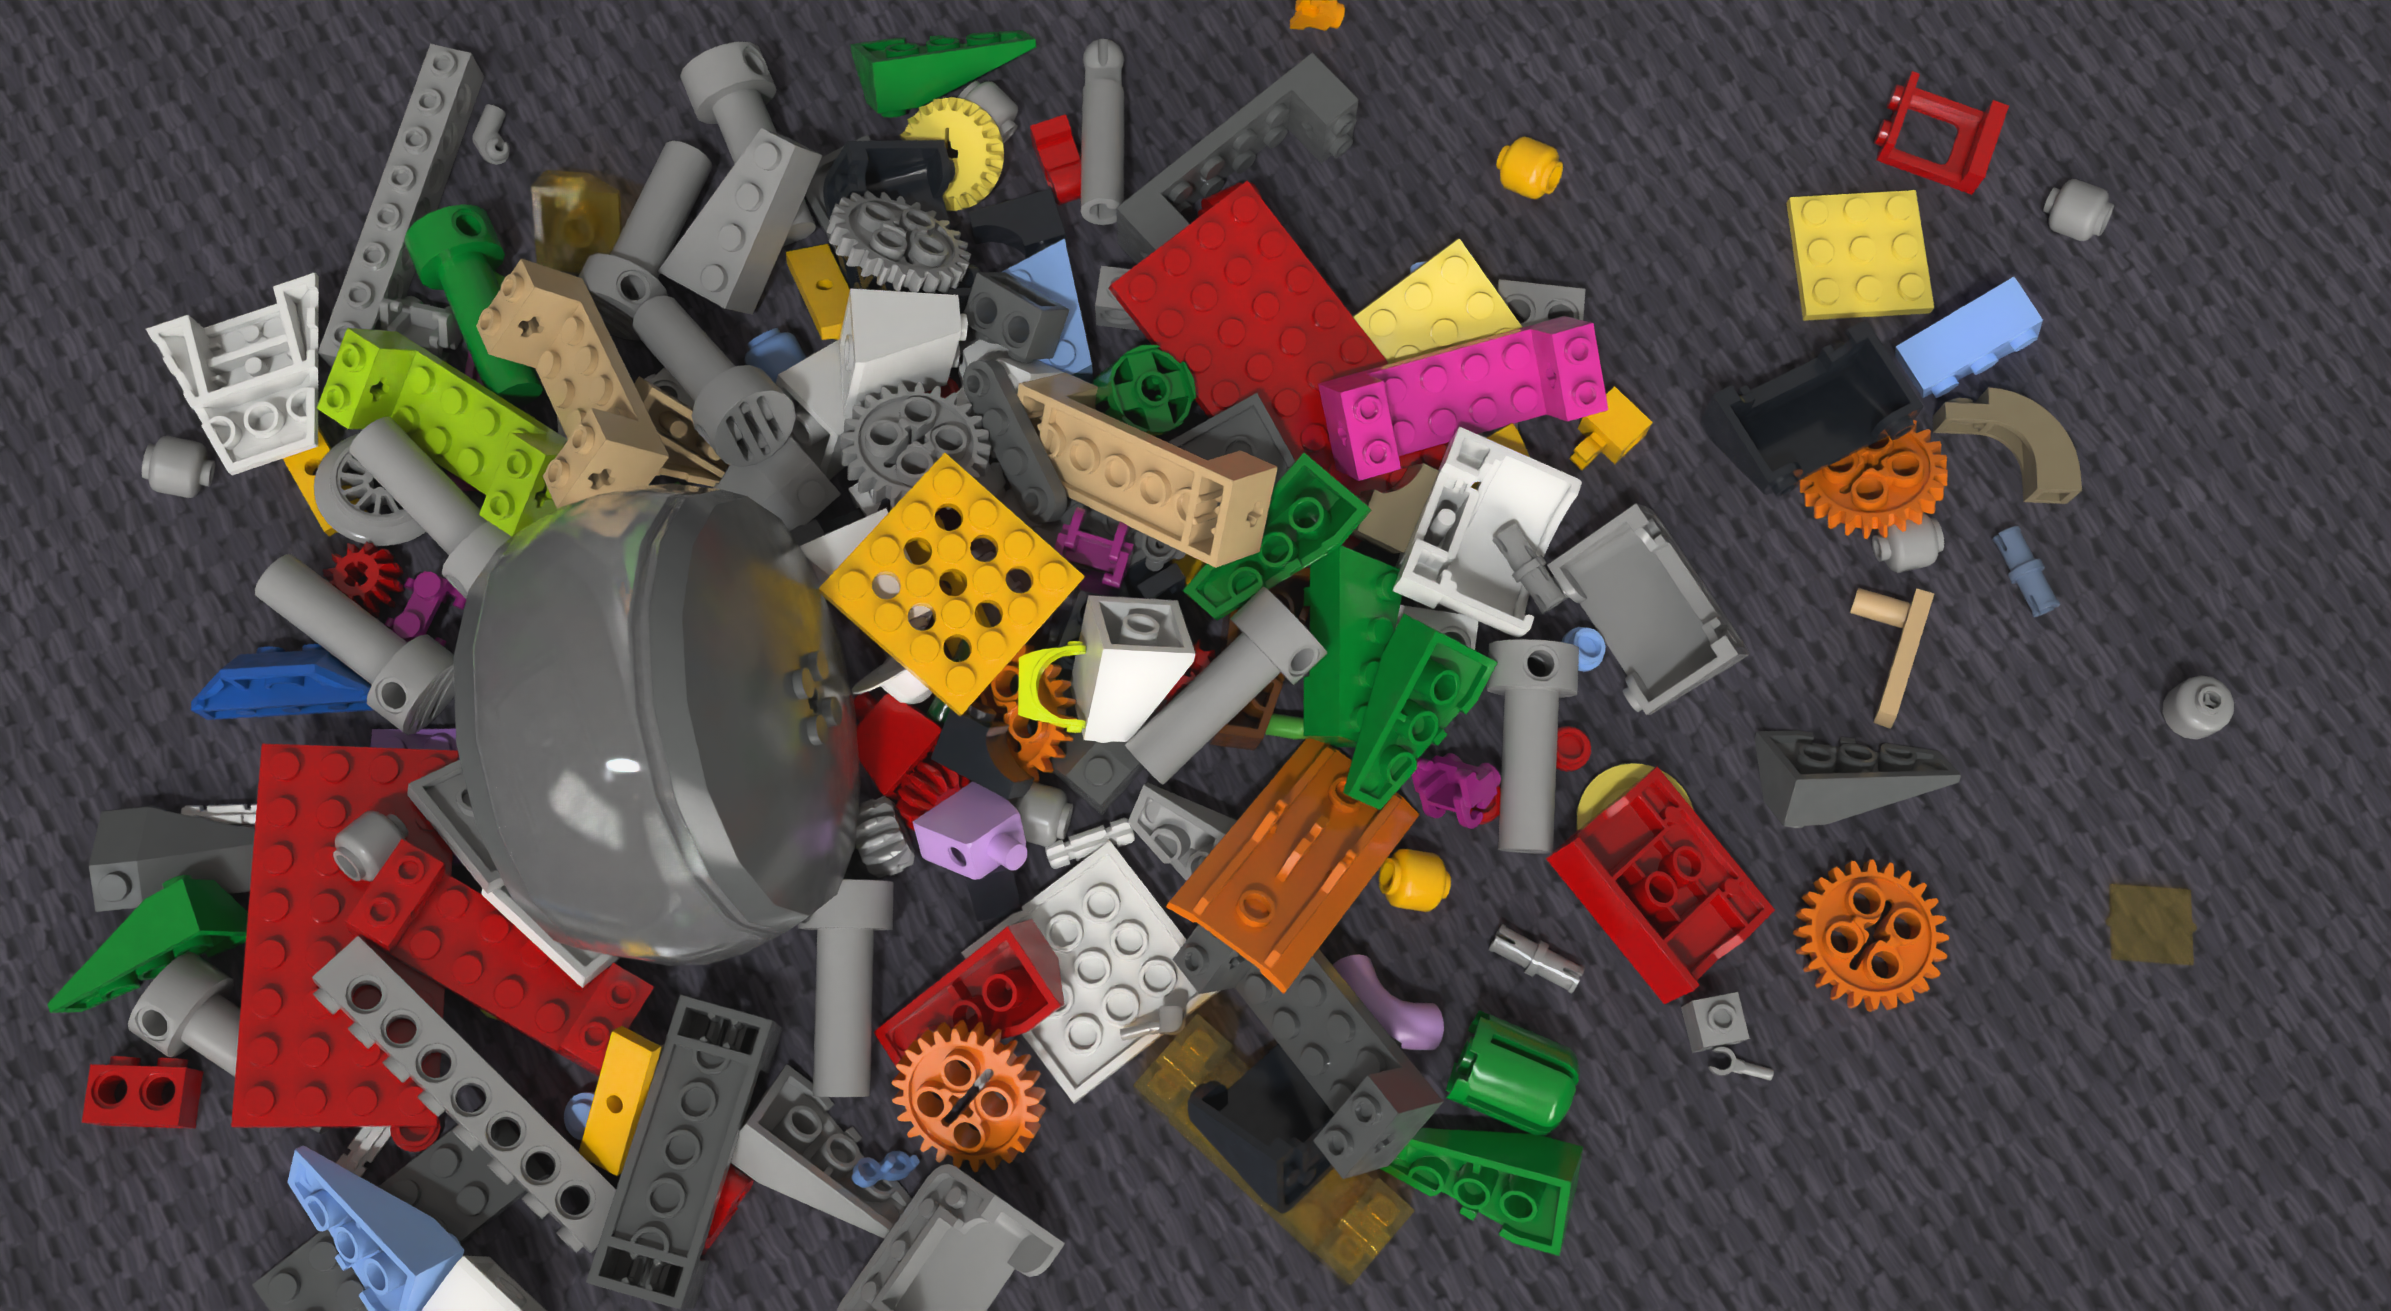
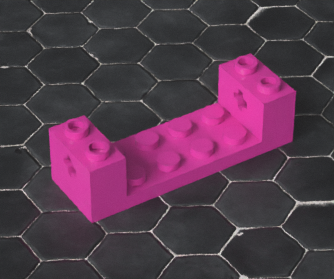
(1470, 385)

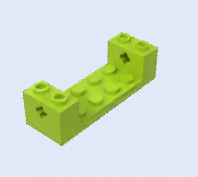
(449, 418)

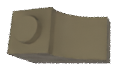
(1396, 510)

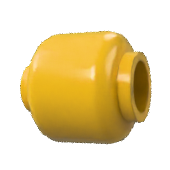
(1529, 168)
(1414, 880)

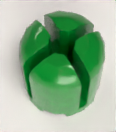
(1146, 390)
(1514, 1075)

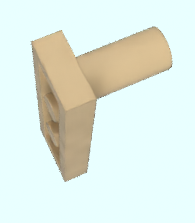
(1911, 619)

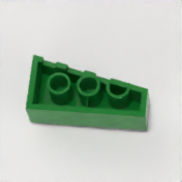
(1353, 620)

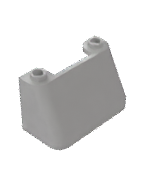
(1649, 608)
(951, 1250)

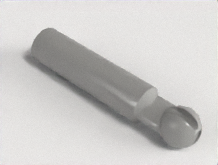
(1102, 133)

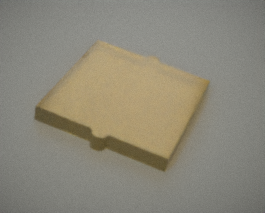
(2151, 924)

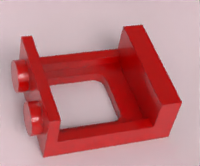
(1972, 146)

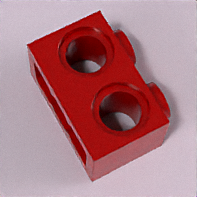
(143, 1099)

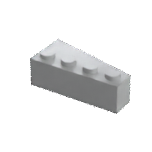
(744, 223)

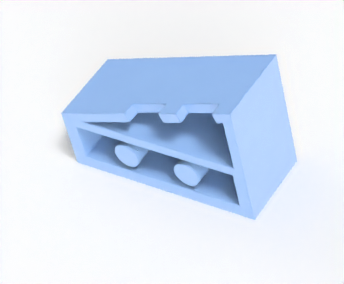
(1052, 276)
(1970, 339)

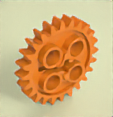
(1879, 475)
(1044, 743)
(1906, 958)
(934, 1067)

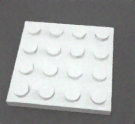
(1113, 969)

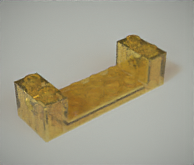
(1337, 1221)

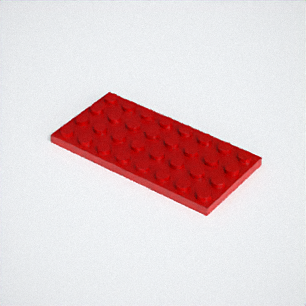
(1255, 319)
(292, 1053)

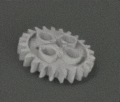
(898, 243)
(907, 436)

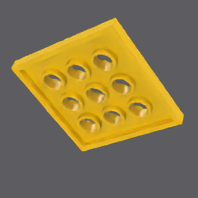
(981, 517)

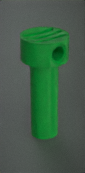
(457, 253)

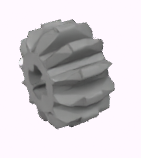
(883, 838)

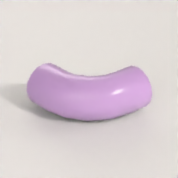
(1413, 1024)

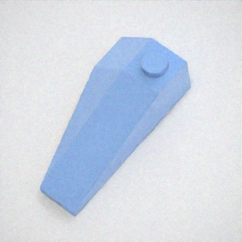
(387, 1242)

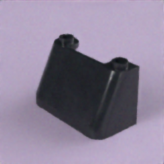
(903, 168)
(1813, 413)
(1267, 1128)

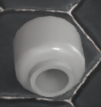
(995, 103)
(2078, 210)
(177, 467)
(1912, 548)
(2198, 707)
(1044, 814)
(367, 844)

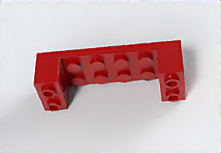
(484, 958)

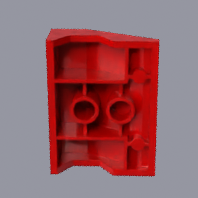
(1661, 885)

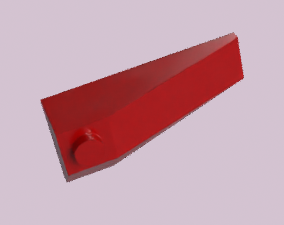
(1004, 984)

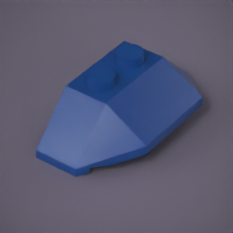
(282, 685)

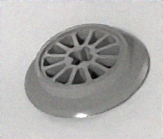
(352, 519)

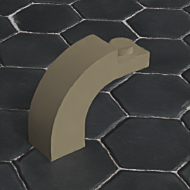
(2029, 431)

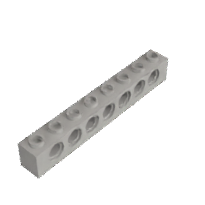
(407, 191)
(361, 966)

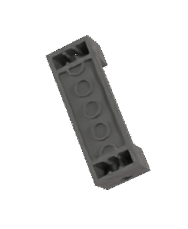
(1304, 101)
(1337, 1047)
(682, 1153)

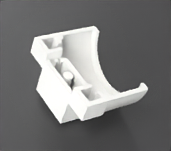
(1452, 545)

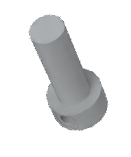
(731, 90)
(629, 274)
(734, 406)
(429, 499)
(1269, 645)
(407, 679)
(1530, 736)
(846, 984)
(191, 1009)

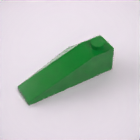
(910, 75)
(1304, 522)
(1414, 697)
(175, 920)
(1508, 1177)

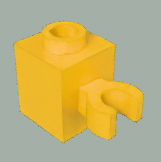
(1611, 431)

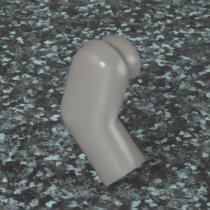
(487, 138)

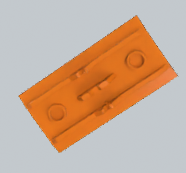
(1292, 864)

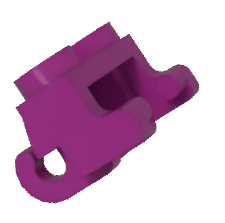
(1095, 550)
(428, 593)
(1455, 786)

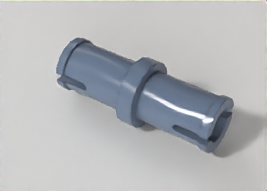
(2026, 571)

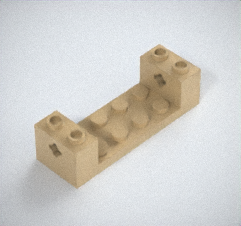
(554, 326)
(1148, 479)

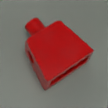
(893, 740)

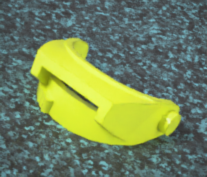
(1030, 671)

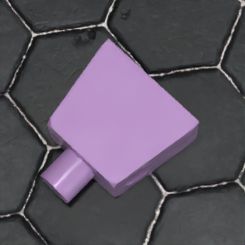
(972, 833)

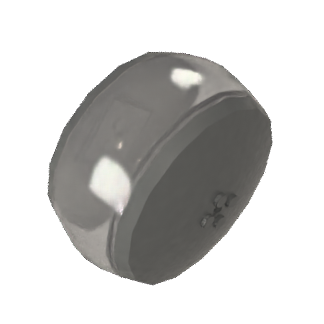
(658, 725)

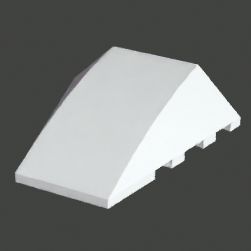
(252, 376)

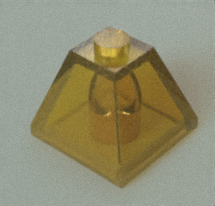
(574, 218)

